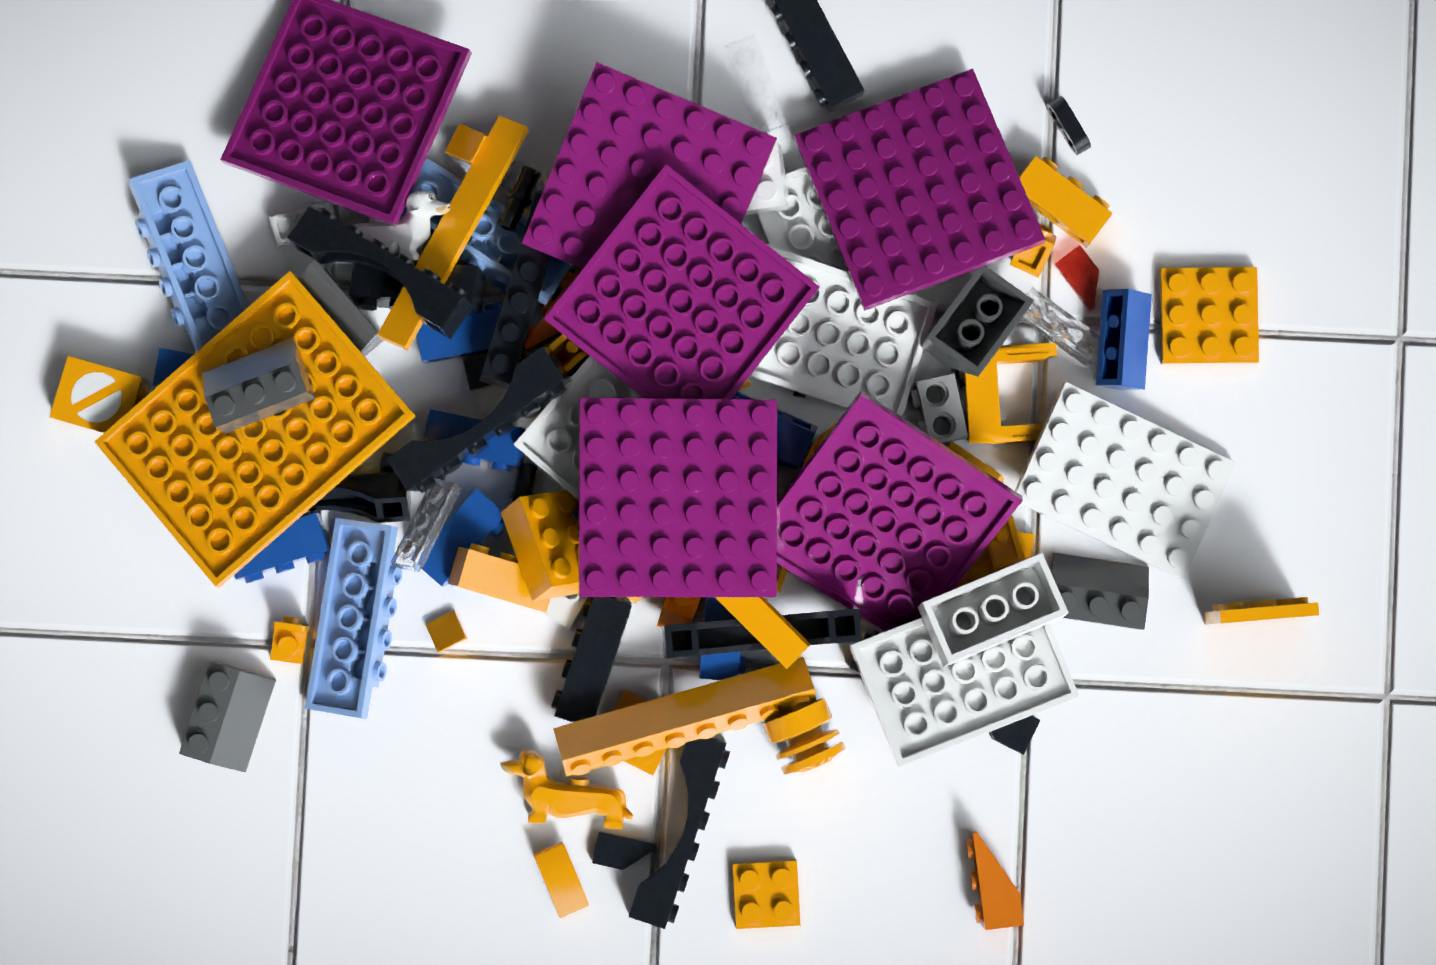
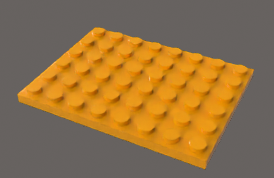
(245, 487)

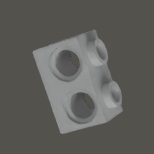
(949, 408)

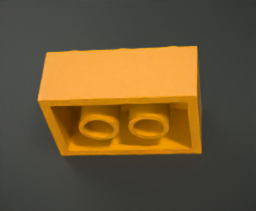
(545, 542)

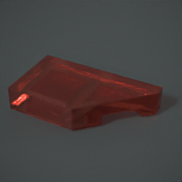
(1080, 275)

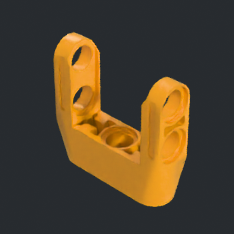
(982, 397)

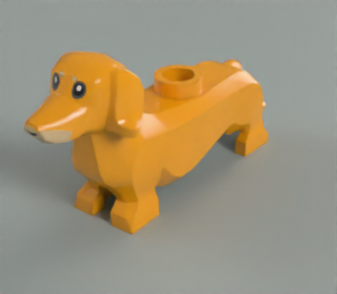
(565, 798)

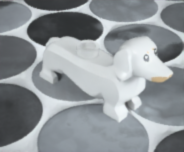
(411, 231)

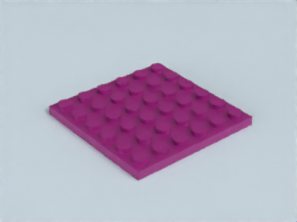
(346, 107)
(618, 148)
(919, 189)
(681, 297)
(677, 497)
(887, 515)

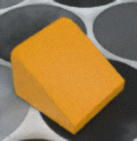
(465, 144)
(446, 631)

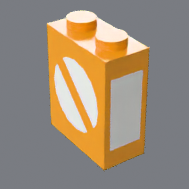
(95, 395)

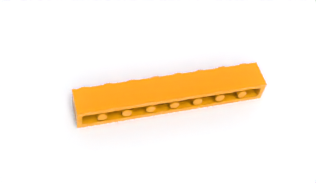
(684, 717)

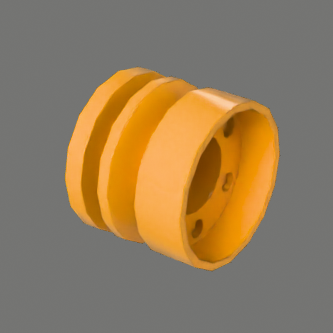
(804, 737)

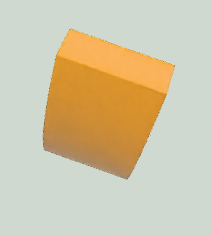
(561, 879)

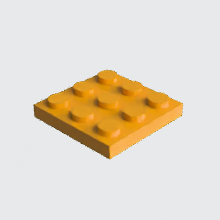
(1209, 315)
(1261, 610)

